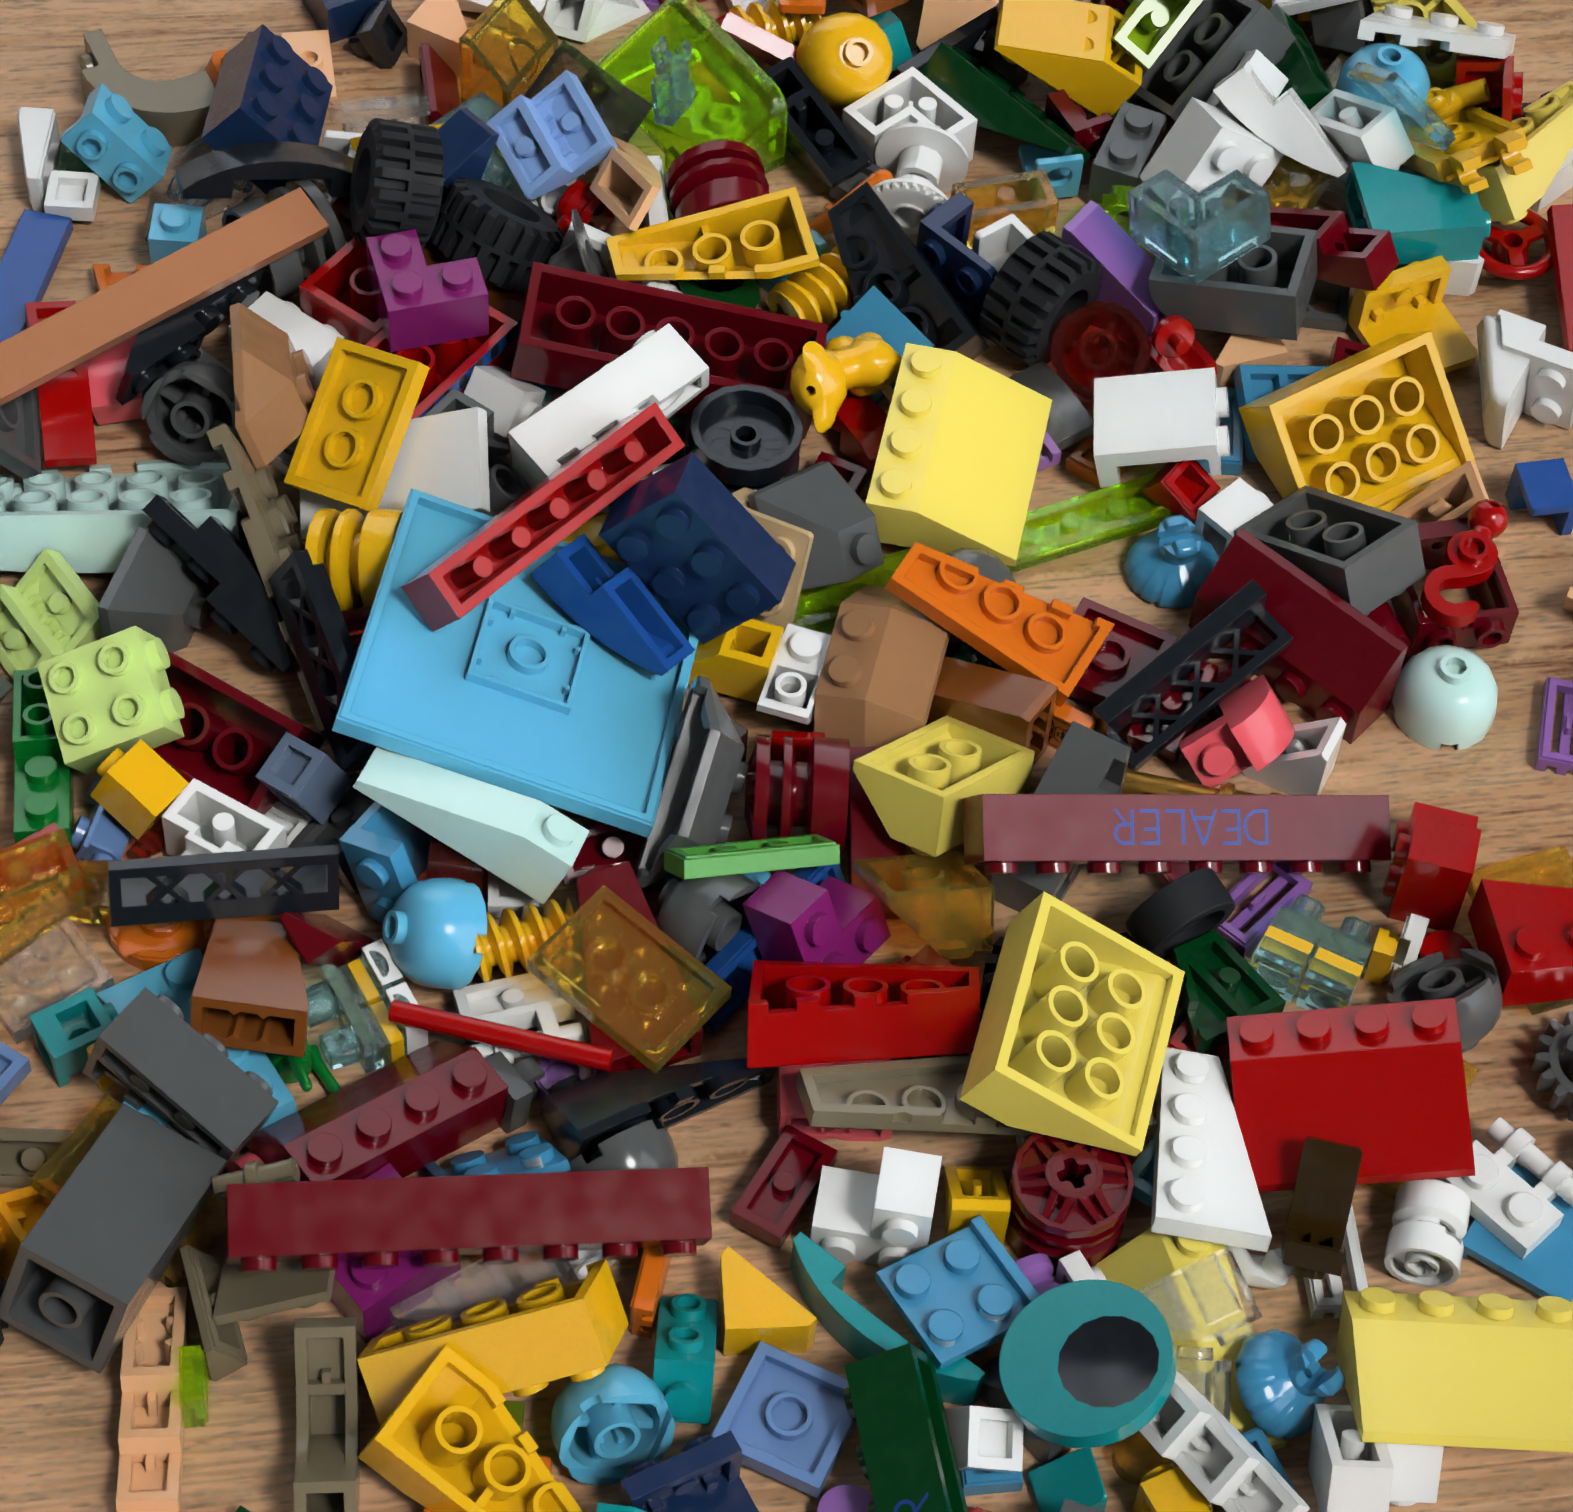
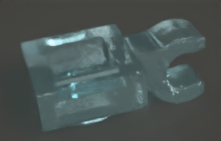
(671, 86)

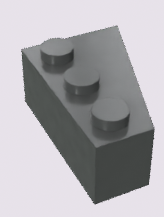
(1081, 765)
(181, 1075)

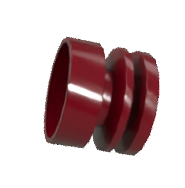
(714, 177)
(799, 792)
(1067, 1199)

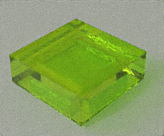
(193, 1386)

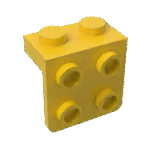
(1411, 304)

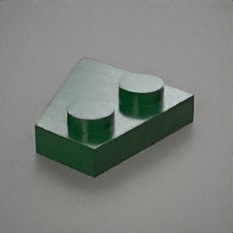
(1219, 986)

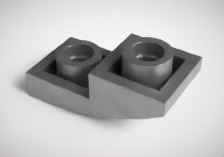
(1068, 418)

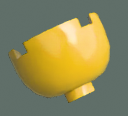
(845, 57)

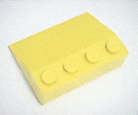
(957, 456)
(1073, 1030)
(1458, 1369)

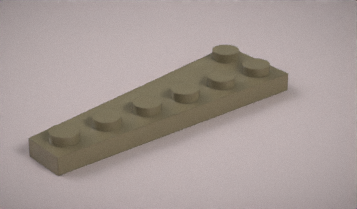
(899, 1097)

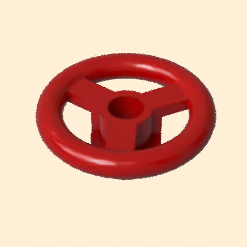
(1510, 249)

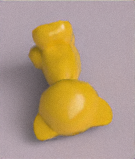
(847, 363)

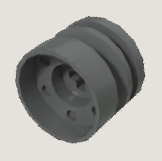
(287, 273)

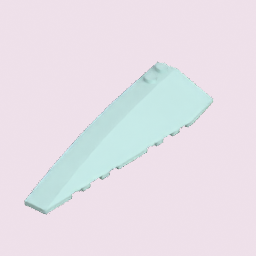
(99, 511)

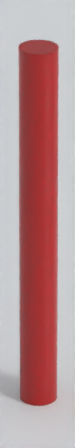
(501, 1035)

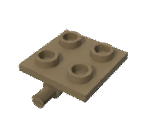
(255, 1295)

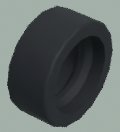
(1180, 912)

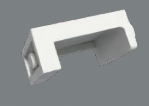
(1159, 421)

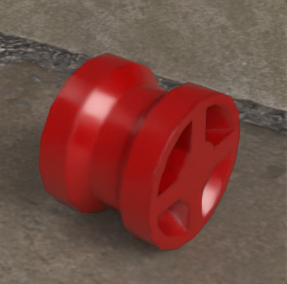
(588, 205)

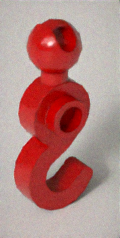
(1467, 562)

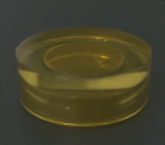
(1135, 1458)

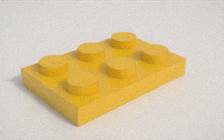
(356, 424)

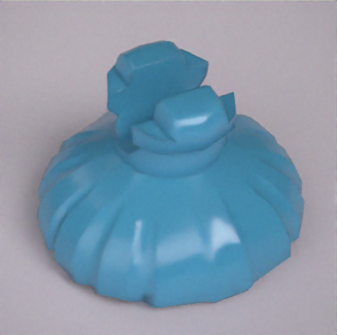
(1170, 563)
(1283, 1381)

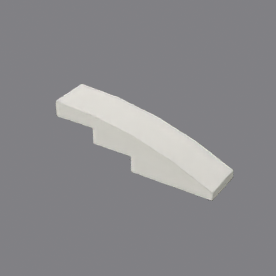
(1217, 1455)

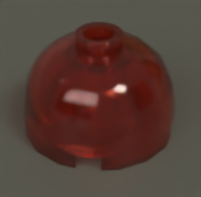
(1088, 334)

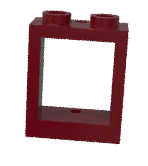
(1492, 624)

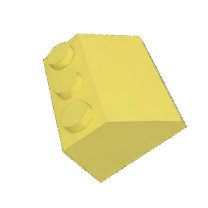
(926, 774)

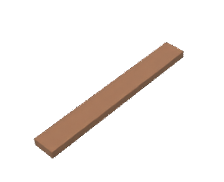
(156, 292)

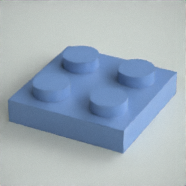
(788, 1419)

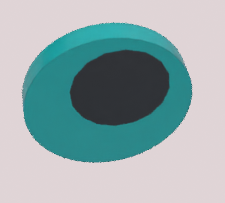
(1087, 1363)

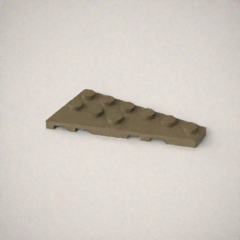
(265, 522)

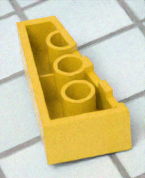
(516, 1345)

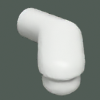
(1262, 1270)

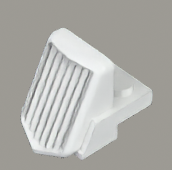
(1521, 376)

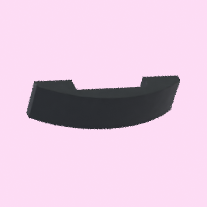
(214, 172)

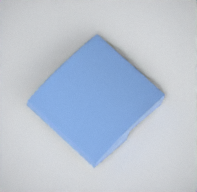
(551, 136)

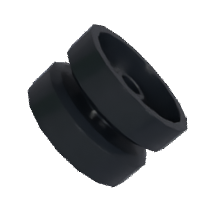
(746, 436)

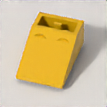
(1069, 50)

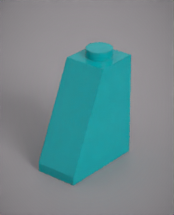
(1420, 212)

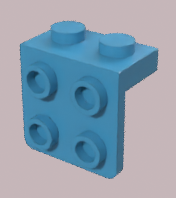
(384, 857)

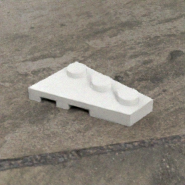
(1483, 40)

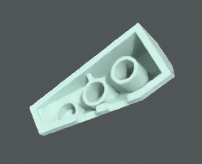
(488, 824)

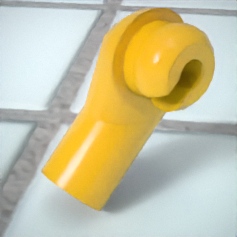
(1455, 98)

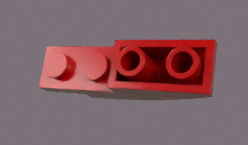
(64, 405)

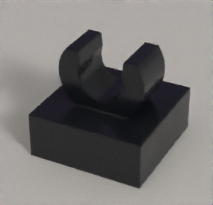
(380, 35)

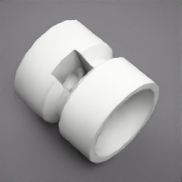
(1427, 1233)

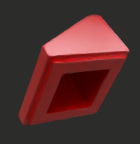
(1182, 487)

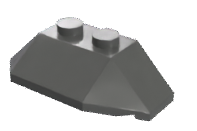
(697, 784)

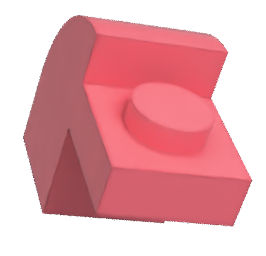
(1247, 735)

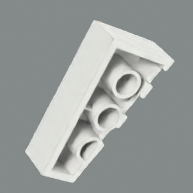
(655, 370)

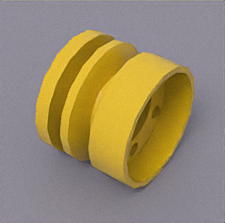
(352, 551)

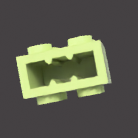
(111, 697)

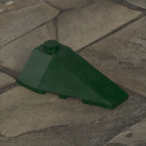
(996, 101)

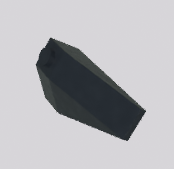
(883, 255)
(607, 1103)

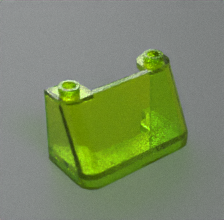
(731, 90)

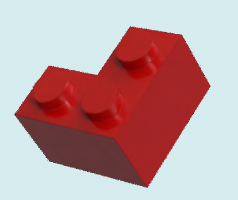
(1432, 865)

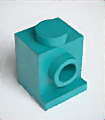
(67, 1030)

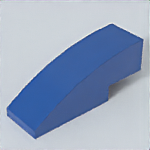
(612, 607)

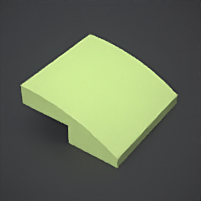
(45, 614)

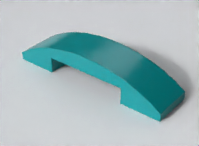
(858, 1330)

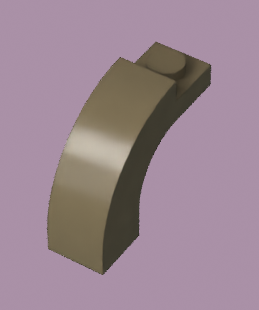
(171, 106)
(326, 1415)

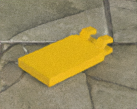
(1478, 142)

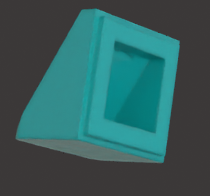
(1068, 1477)

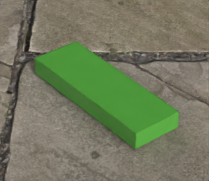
(751, 856)

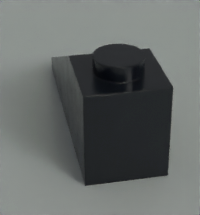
(814, 130)

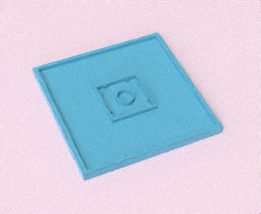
(511, 686)

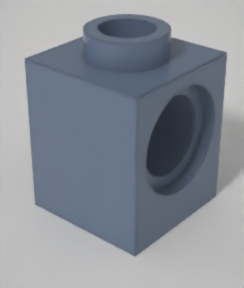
(304, 778)

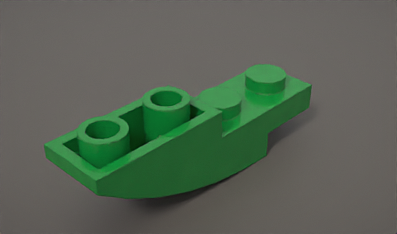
(41, 778)

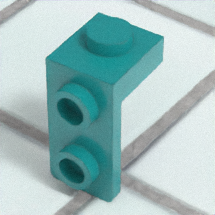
(686, 1355)

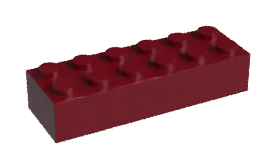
(586, 320)

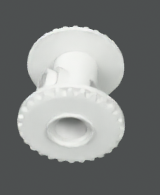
(924, 167)

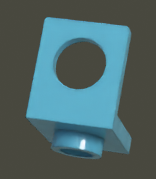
(1062, 170)

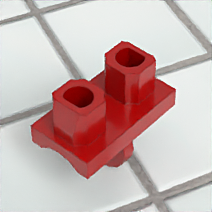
(1176, 347)

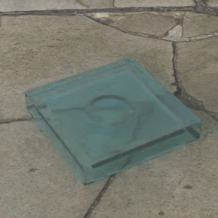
(1416, 117)

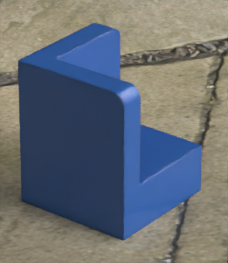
(1543, 489)

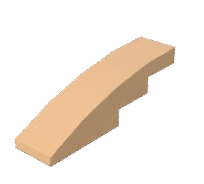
(150, 1405)

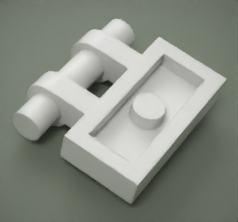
(520, 1003)
(1507, 1203)

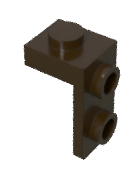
(1320, 1208)

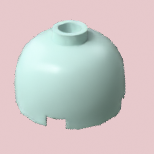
(1445, 698)

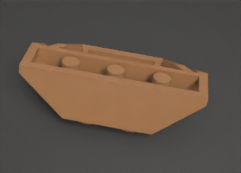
(269, 385)
(878, 670)

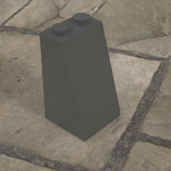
(108, 1237)

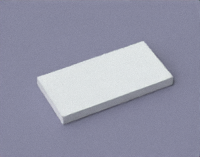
(438, 457)

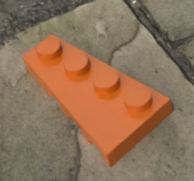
(1000, 619)

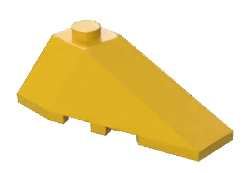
(735, 241)
(461, 1448)

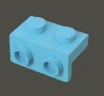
(118, 144)

